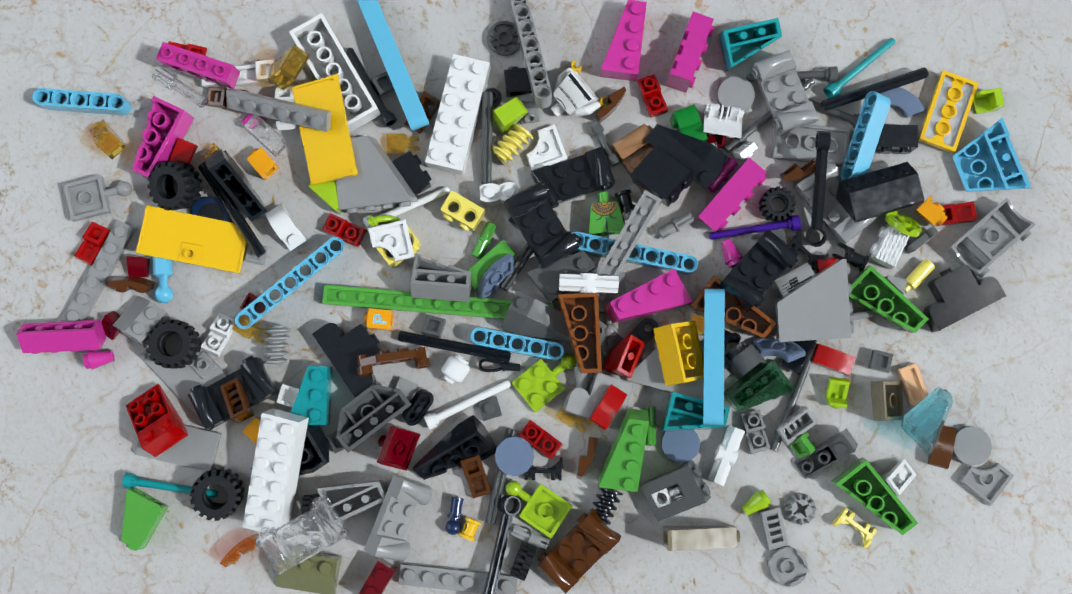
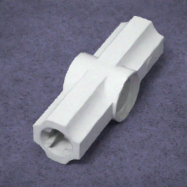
(588, 283)
(726, 455)

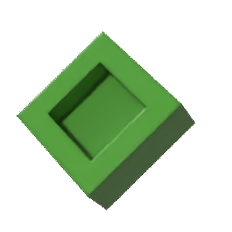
(802, 446)

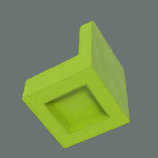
(988, 100)

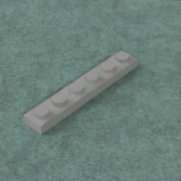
(279, 109)
(628, 236)
(100, 272)
(453, 579)

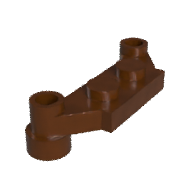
(384, 357)

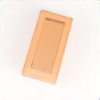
(912, 383)

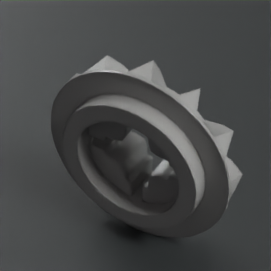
(791, 507)

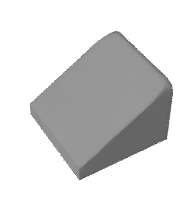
(898, 283)

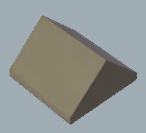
(887, 400)

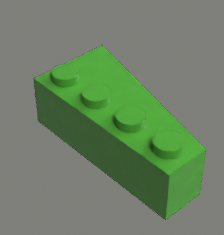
(881, 297)
(625, 458)
(871, 491)

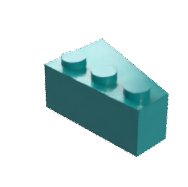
(747, 40)
(315, 395)
(686, 414)

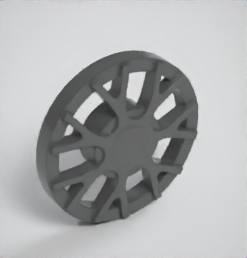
(504, 38)

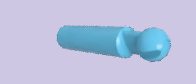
(163, 270)

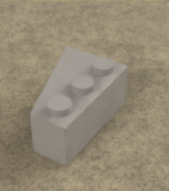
(438, 281)
(354, 497)

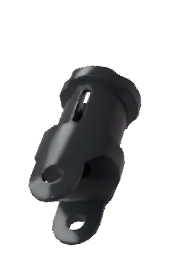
(625, 202)
(852, 257)

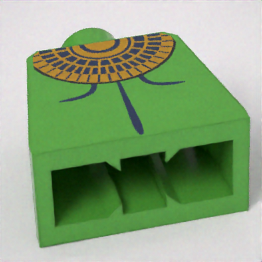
(605, 216)

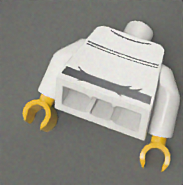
(574, 94)

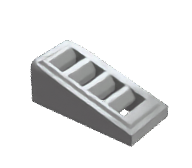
(805, 426)
(779, 520)

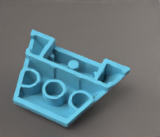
(991, 162)

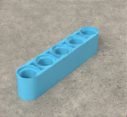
(73, 100)
(865, 135)
(509, 338)

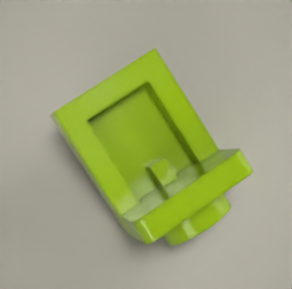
(837, 392)

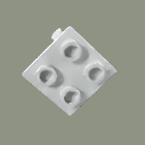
(723, 122)

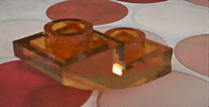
(245, 546)

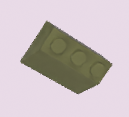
(314, 575)

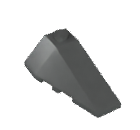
(534, 319)

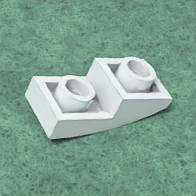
(219, 335)

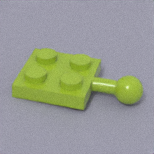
(540, 384)
(543, 509)

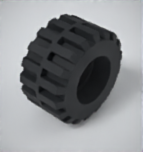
(162, 189)
(157, 344)
(206, 505)

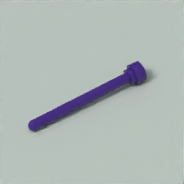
(791, 223)

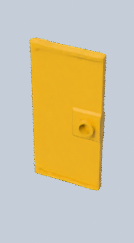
(330, 152)
(191, 239)

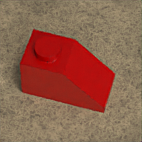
(624, 357)

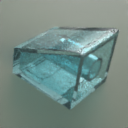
(928, 418)

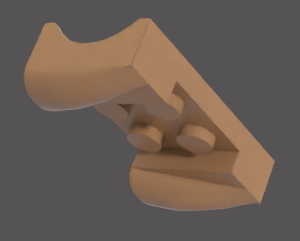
(633, 148)

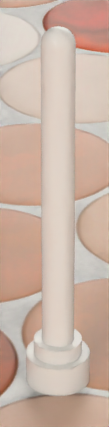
(420, 201)
(433, 419)

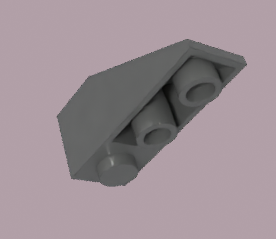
(827, 453)

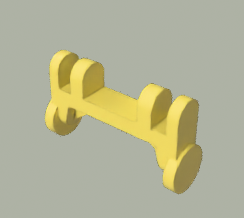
(864, 531)

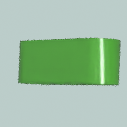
(480, 268)

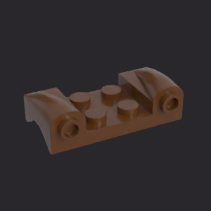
(578, 551)

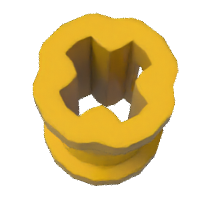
(469, 528)

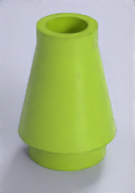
(756, 503)

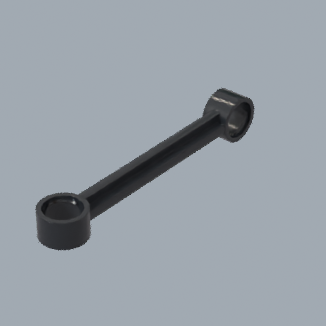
(822, 145)
(501, 542)

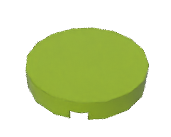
(903, 224)

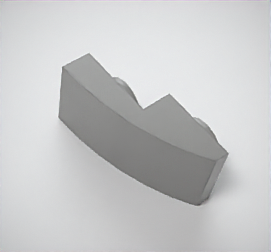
(755, 432)

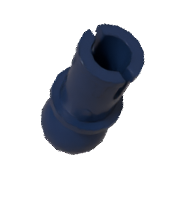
(453, 526)

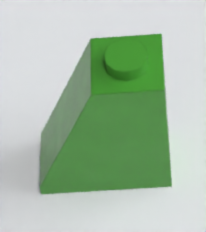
(141, 518)

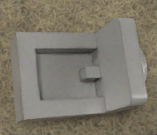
(533, 112)

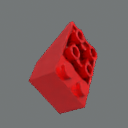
(156, 421)

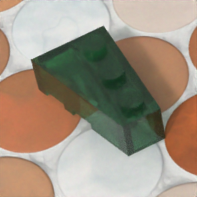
(758, 385)

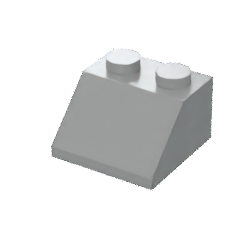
(139, 320)

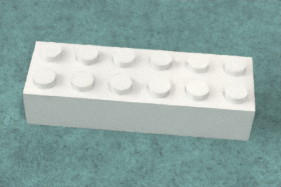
(329, 58)
(458, 114)
(275, 469)

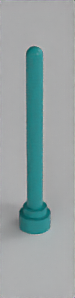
(834, 89)
(131, 480)

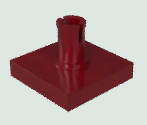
(397, 447)

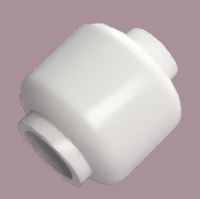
(455, 369)

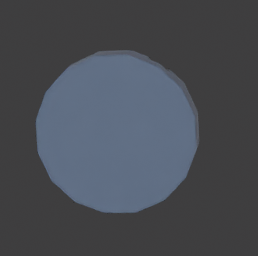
(680, 445)
(514, 456)

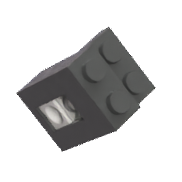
(690, 484)

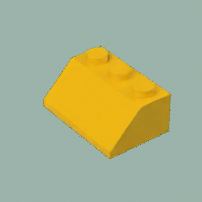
(679, 353)

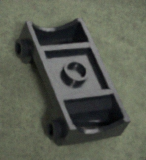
(576, 176)
(541, 225)
(759, 270)
(209, 399)

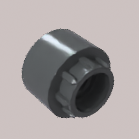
(743, 359)

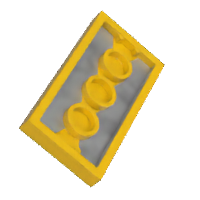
(948, 111)

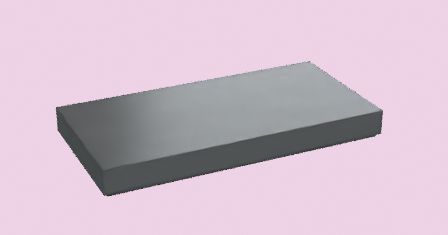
(800, 144)
(194, 451)

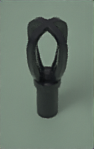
(504, 366)

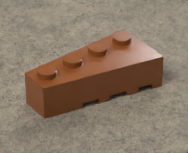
(752, 321)
(583, 327)

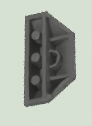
(368, 414)

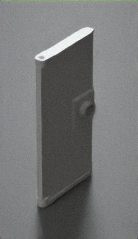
(181, 380)

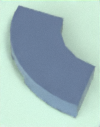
(904, 101)
(494, 276)
(786, 350)

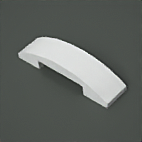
(249, 74)

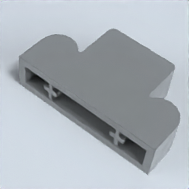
(582, 403)

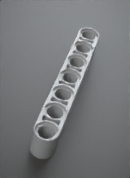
(531, 55)

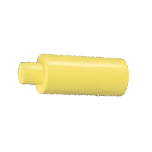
(918, 275)

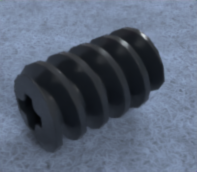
(606, 504)

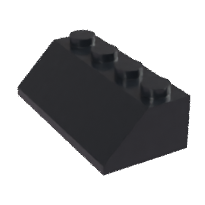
(880, 192)

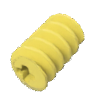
(511, 143)

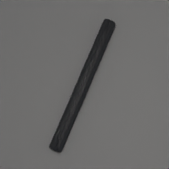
(878, 87)
(233, 211)
(454, 346)

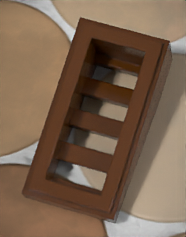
(242, 411)

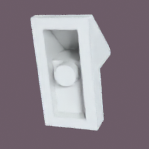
(899, 477)

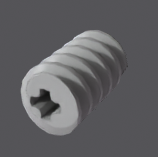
(276, 345)

